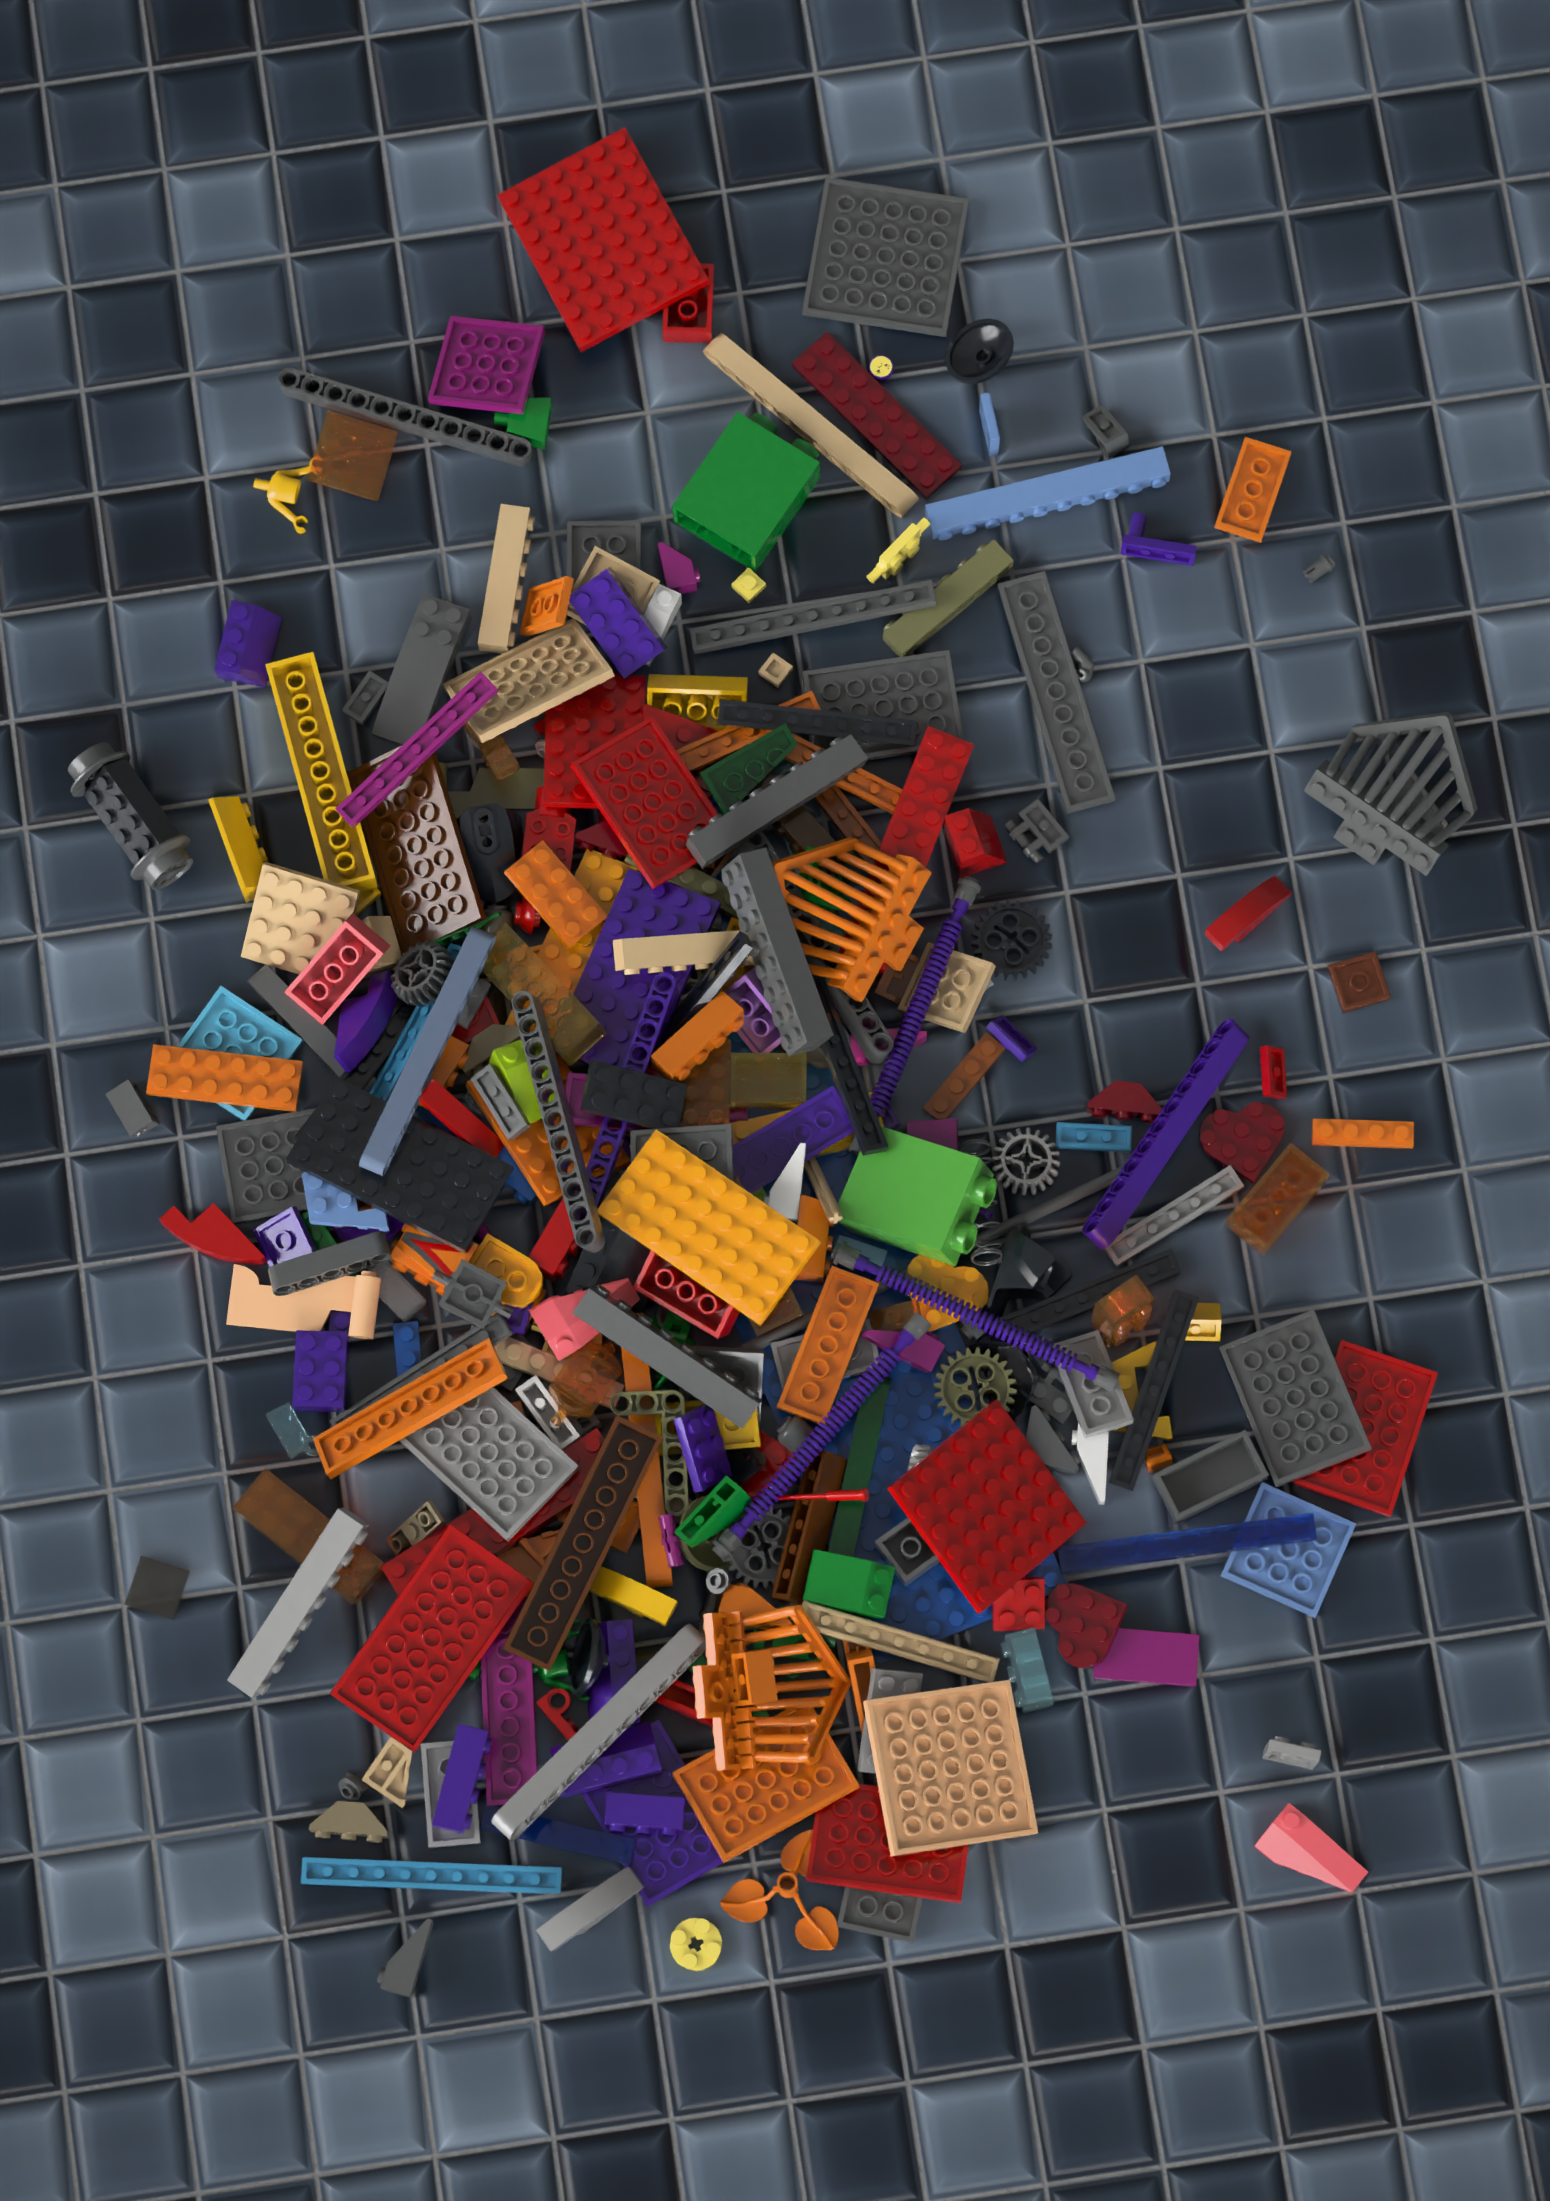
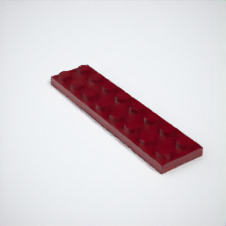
(876, 415)

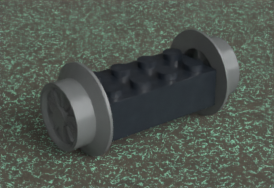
(131, 815)

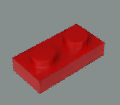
(1273, 1072)

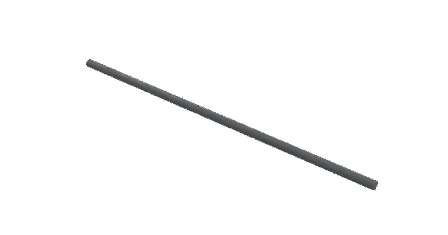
(982, 1238)

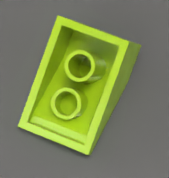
(514, 1070)

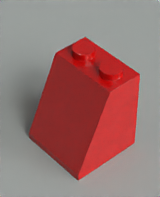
(973, 841)

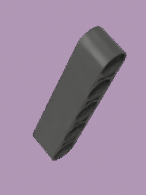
(329, 1263)

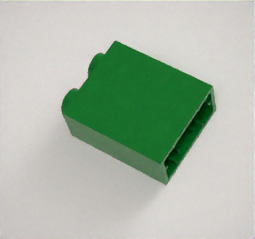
(747, 489)

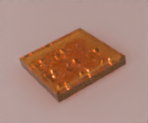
(352, 455)

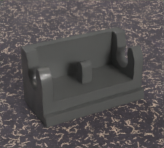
(132, 1108)

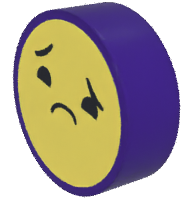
(881, 367)

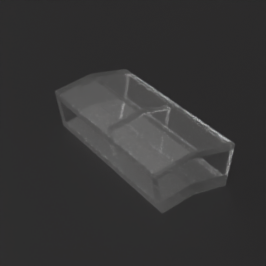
(398, 1292)

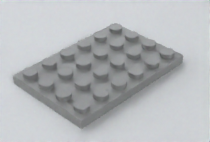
(493, 1460)

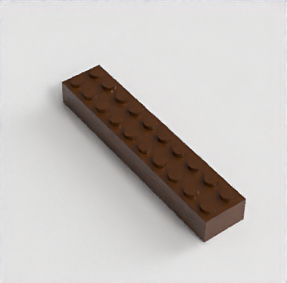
(582, 1543)

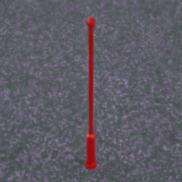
(835, 1495)

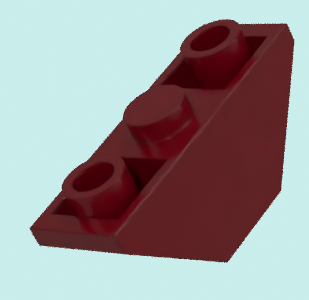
(603, 840)
(1125, 1101)

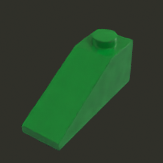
(714, 1513)

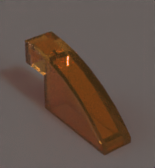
(494, 754)

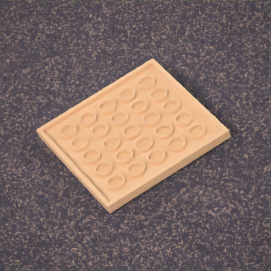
(950, 1767)

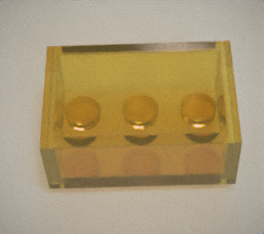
(768, 1080)

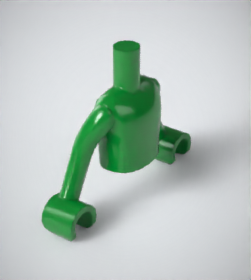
(560, 1668)

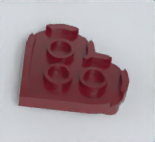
(1243, 1138)
(1085, 1623)

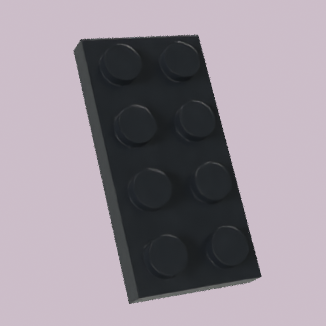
(633, 1096)

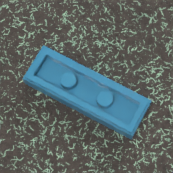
(1093, 1137)

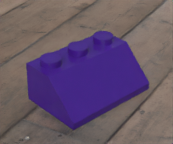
(247, 644)

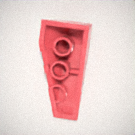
(566, 1331)

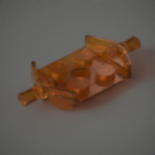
(580, 1397)

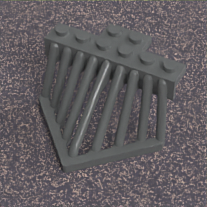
(1373, 821)

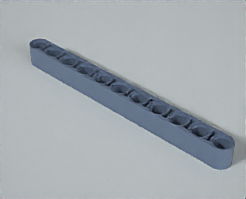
(427, 1051)

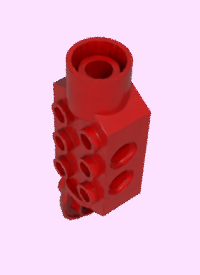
(558, 832)

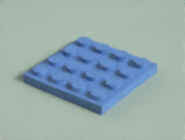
(1291, 1572)

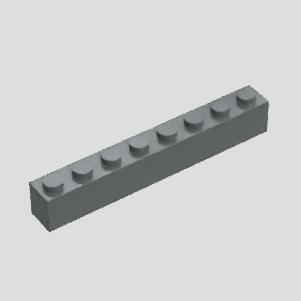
(775, 801)
(667, 1355)

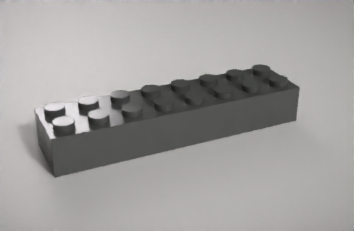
(776, 952)

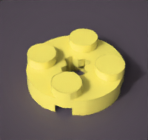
(709, 1950)

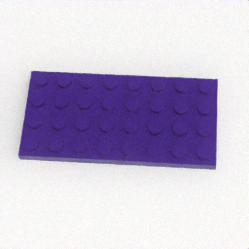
(619, 998)

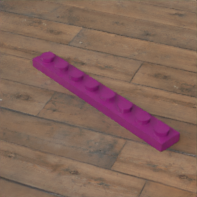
(417, 749)

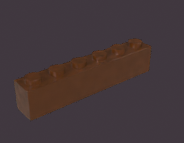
(808, 1526)

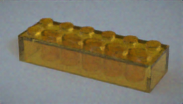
(517, 968)

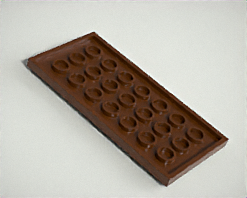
(420, 856)

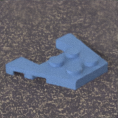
(336, 1208)

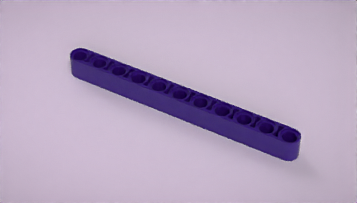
(638, 1043)
(1165, 1134)

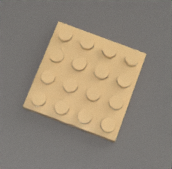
(294, 917)

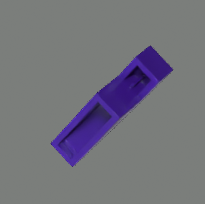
(364, 1021)

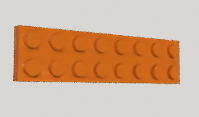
(410, 1408)

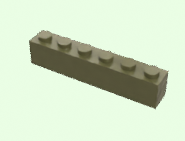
(952, 597)

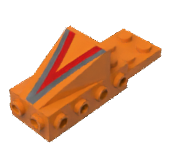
(424, 1254)

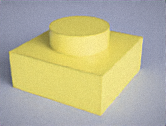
(748, 585)

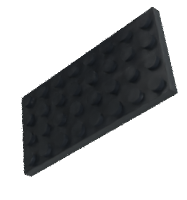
(431, 1181)

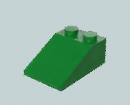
(849, 1584)

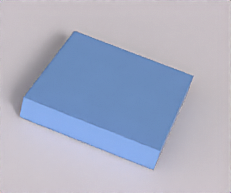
(989, 424)

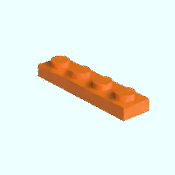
(1363, 1133)

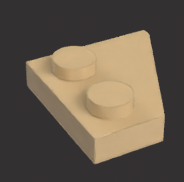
(390, 1771)

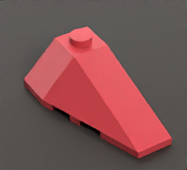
(1305, 1848)

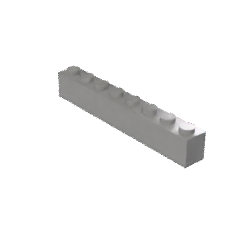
(298, 1602)

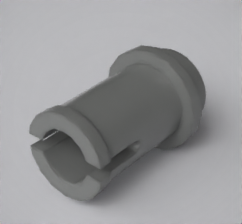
(1319, 568)

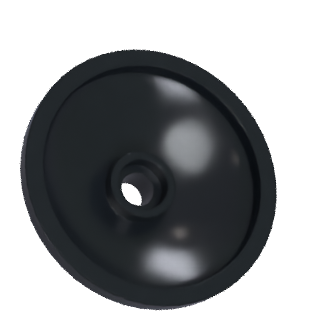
(979, 351)
(587, 1657)

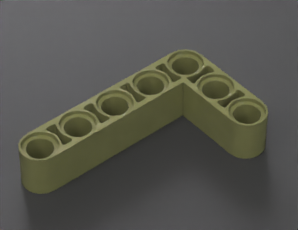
(668, 1439)

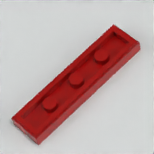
(459, 1119)

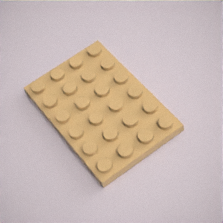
(534, 678)

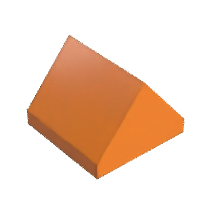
(1157, 1458)

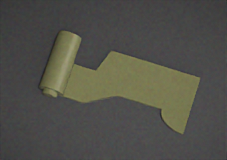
(511, 792)

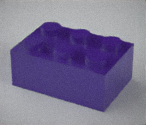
(321, 1371)

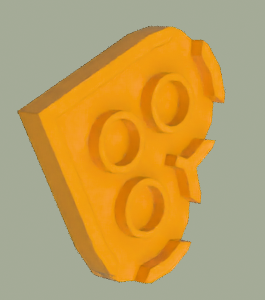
(511, 1266)
(960, 1282)

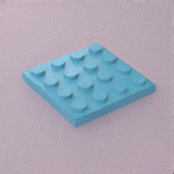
(239, 1028)

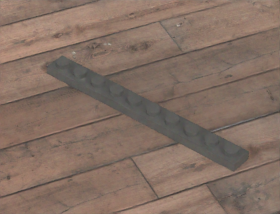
(813, 617)

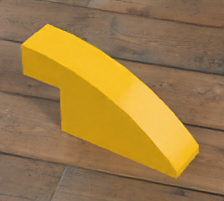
(633, 1596)

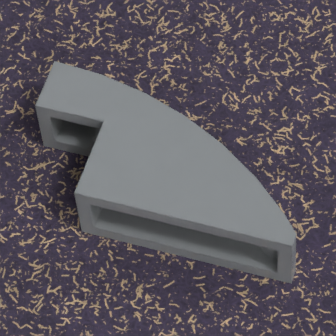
(590, 1909)

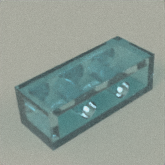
(1027, 1670)

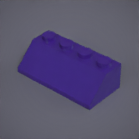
(620, 1667)
(626, 1759)

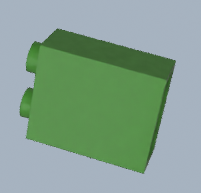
(917, 1197)

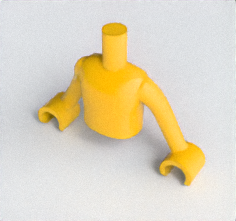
(285, 488)

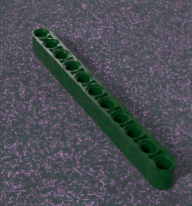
(858, 1474)

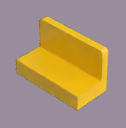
(1205, 1323)

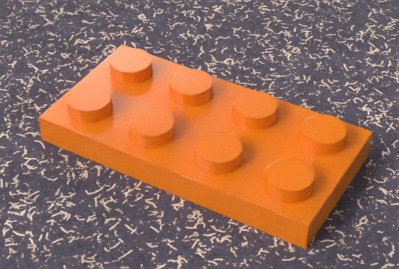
(1253, 489)
(555, 894)

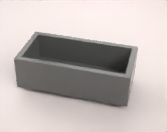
(1210, 1477)

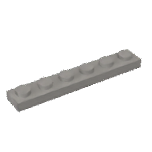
(1174, 1215)

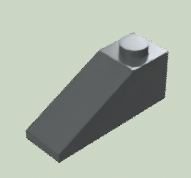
(404, 1967)

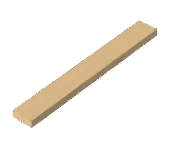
(902, 1643)

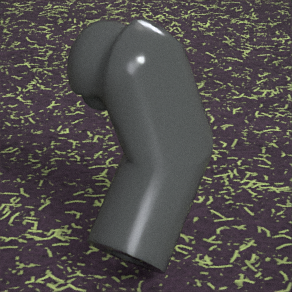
(1085, 664)

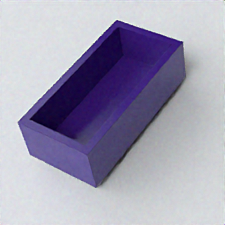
(617, 622)

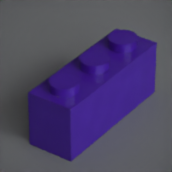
(644, 1813)

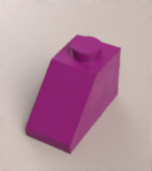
(678, 570)

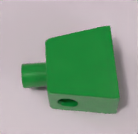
(530, 425)

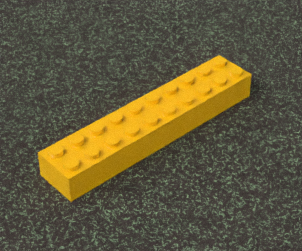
(319, 770)

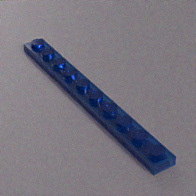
(1187, 1543)

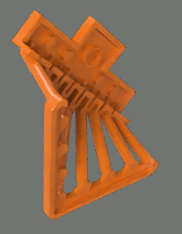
(884, 930)
(733, 1723)

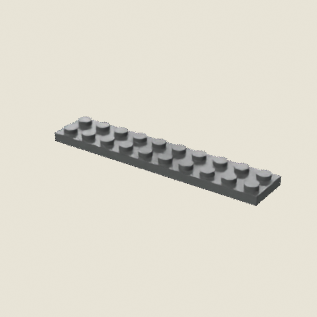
(1056, 692)

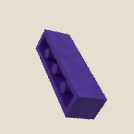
(461, 1779)

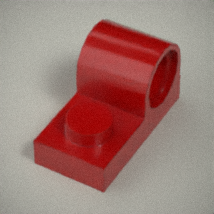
(555, 1715)

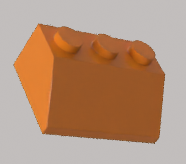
(815, 1222)

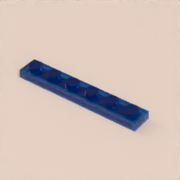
(570, 1837)

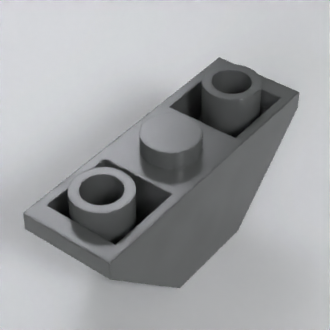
(1049, 1443)

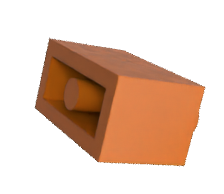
(754, 1677)

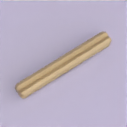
(822, 1190)

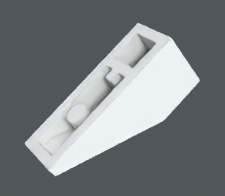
(662, 610)
(787, 1189)
(1093, 1458)

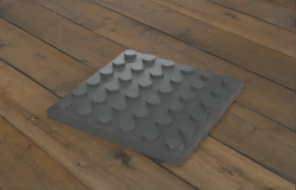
(885, 257)

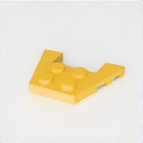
(1127, 1379)

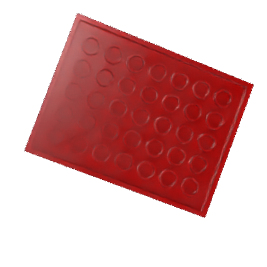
(603, 239)

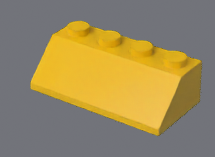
(695, 696)
(239, 842)

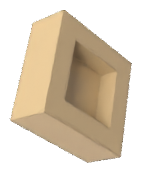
(775, 670)

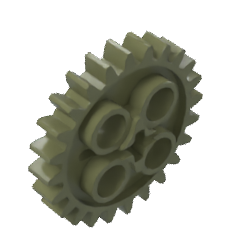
(952, 1392)

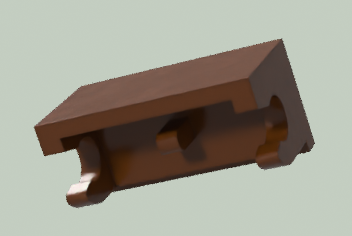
(894, 983)

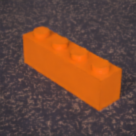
(698, 1038)

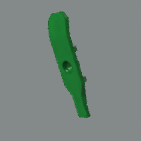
(457, 935)

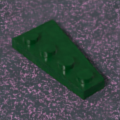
(741, 771)

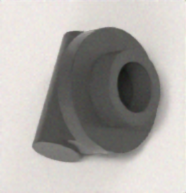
(352, 1786)

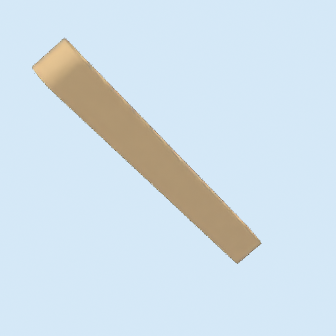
(810, 425)

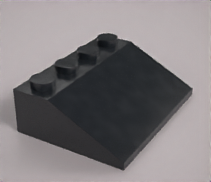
(617, 1260)

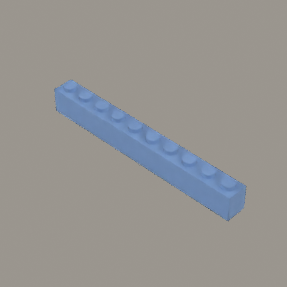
(1047, 493)

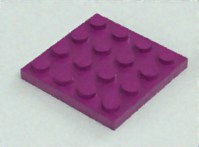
(486, 365)

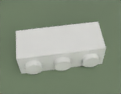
(542, 1409)

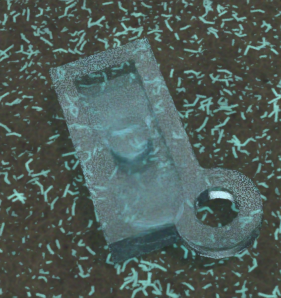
(290, 1431)

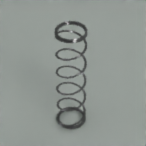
(986, 1249)

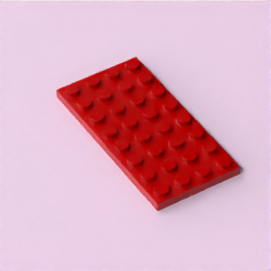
(431, 1638)

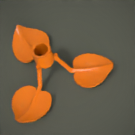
(747, 1900)

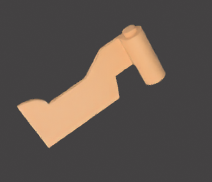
(307, 1309)

